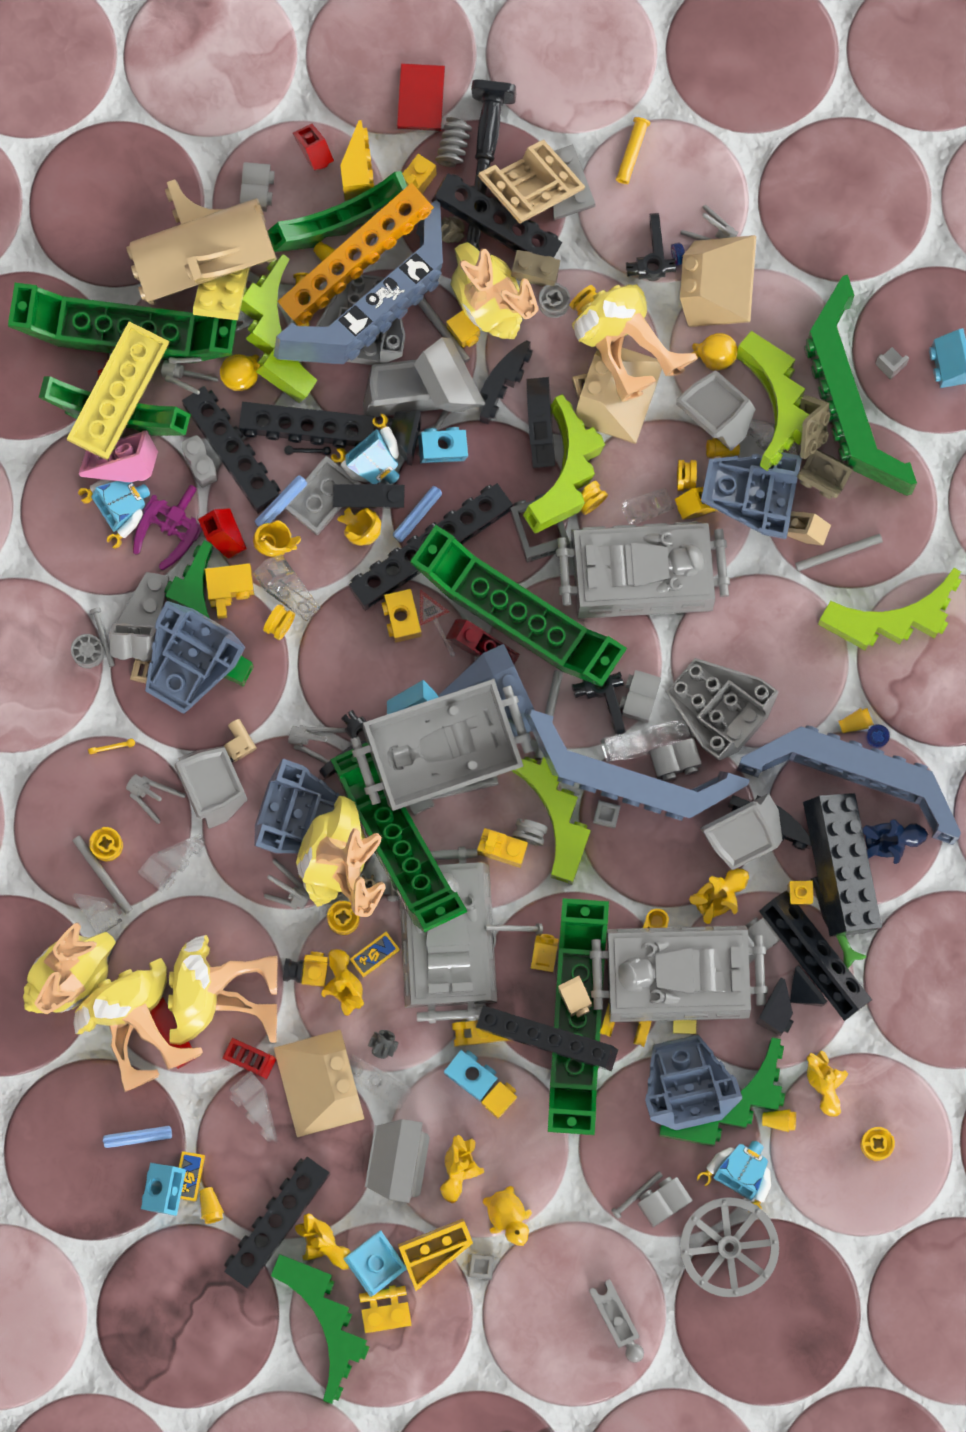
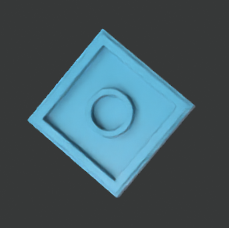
(375, 1263)

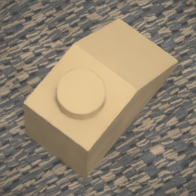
(808, 528)
(575, 997)

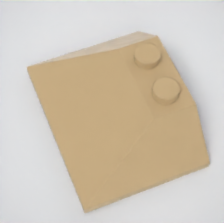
(532, 182)
(718, 281)
(601, 405)
(319, 1083)

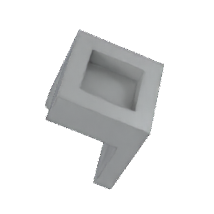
(891, 362)

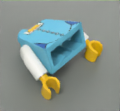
(373, 457)
(119, 504)
(742, 1171)

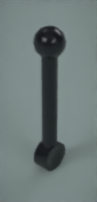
(290, 450)

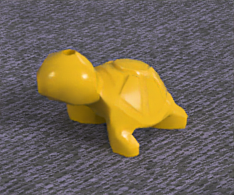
(719, 894)
(345, 984)
(825, 1082)
(459, 1167)
(507, 1214)
(321, 1241)

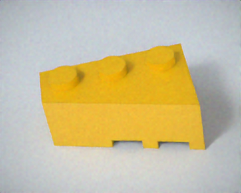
(434, 1250)

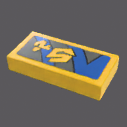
(374, 954)
(193, 1165)

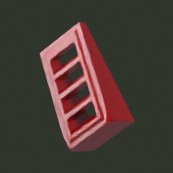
(266, 1066)

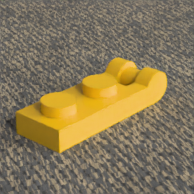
(478, 1035)

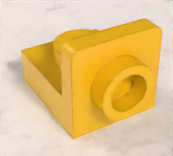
(800, 892)
(544, 952)
(315, 969)

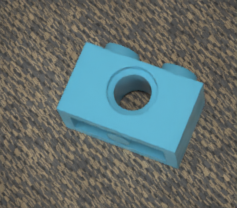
(432, 453)
(477, 1088)
(168, 1179)

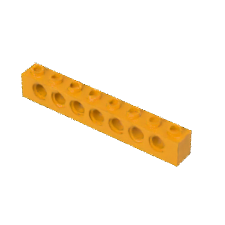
(343, 256)

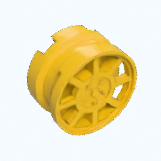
(583, 298)
(689, 472)
(593, 497)
(279, 622)
(106, 844)
(342, 918)
(877, 1143)

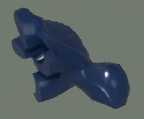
(891, 838)

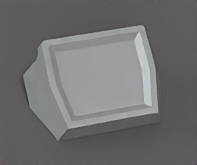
(447, 377)
(394, 389)
(718, 409)
(211, 784)
(745, 832)
(397, 1160)

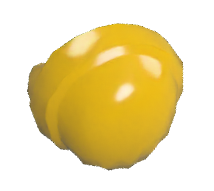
(716, 351)
(239, 372)
(362, 527)
(274, 539)

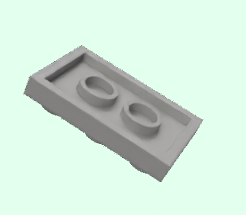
(315, 502)

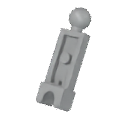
(618, 1321)

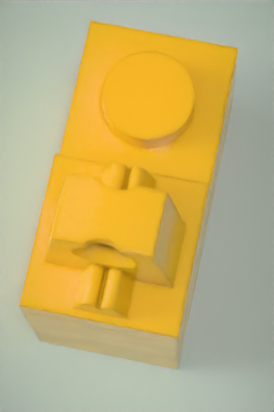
(420, 173)
(227, 583)
(502, 848)

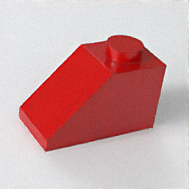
(313, 147)

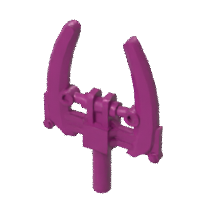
(174, 517)

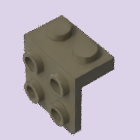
(535, 268)
(814, 426)
(825, 474)

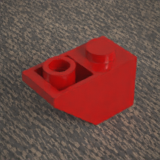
(222, 532)

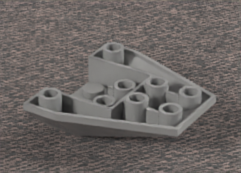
(387, 345)
(721, 705)

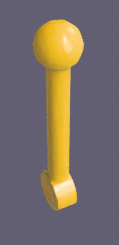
(130, 743)

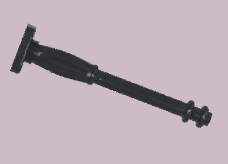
(493, 96)

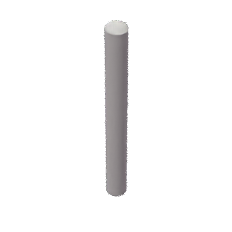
(436, 321)
(839, 552)
(551, 703)
(102, 874)

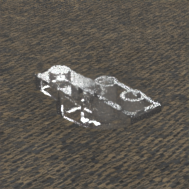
(643, 741)

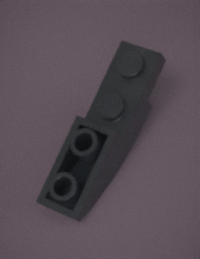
(507, 373)
(540, 422)
(790, 828)

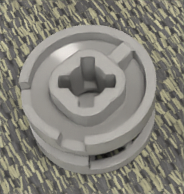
(554, 300)
(87, 651)
(530, 832)

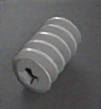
(452, 142)

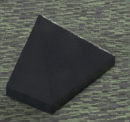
(804, 991)

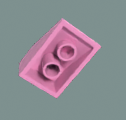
(130, 460)

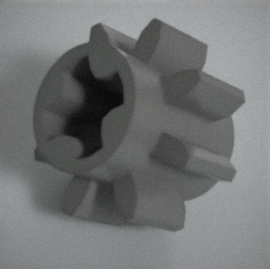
(383, 1044)

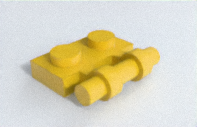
(387, 1316)

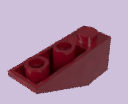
(474, 639)

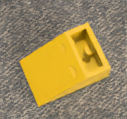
(357, 164)

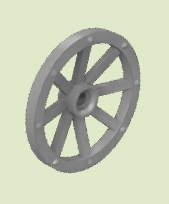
(756, 1213)

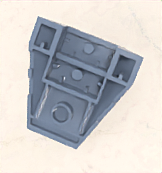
(753, 494)
(189, 656)
(498, 666)
(290, 807)
(689, 1085)

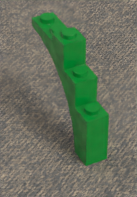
(337, 220)
(153, 418)
(191, 594)
(758, 1094)
(342, 1346)

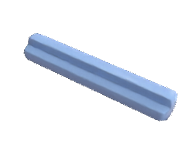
(281, 501)
(417, 514)
(138, 1136)

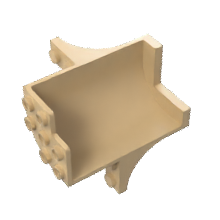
(201, 247)

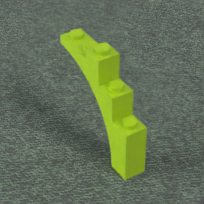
(261, 305)
(774, 371)
(578, 447)
(861, 626)
(560, 805)

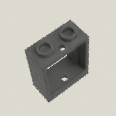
(539, 551)

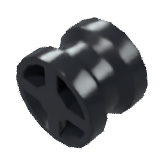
(293, 970)

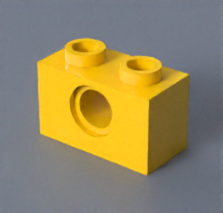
(401, 602)

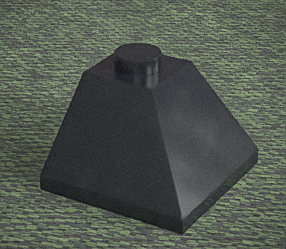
(406, 429)
(777, 1010)

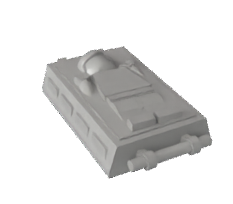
(643, 569)
(442, 745)
(456, 958)
(678, 973)

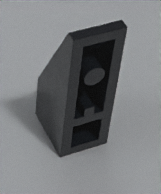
(368, 496)

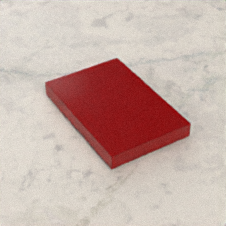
(421, 97)

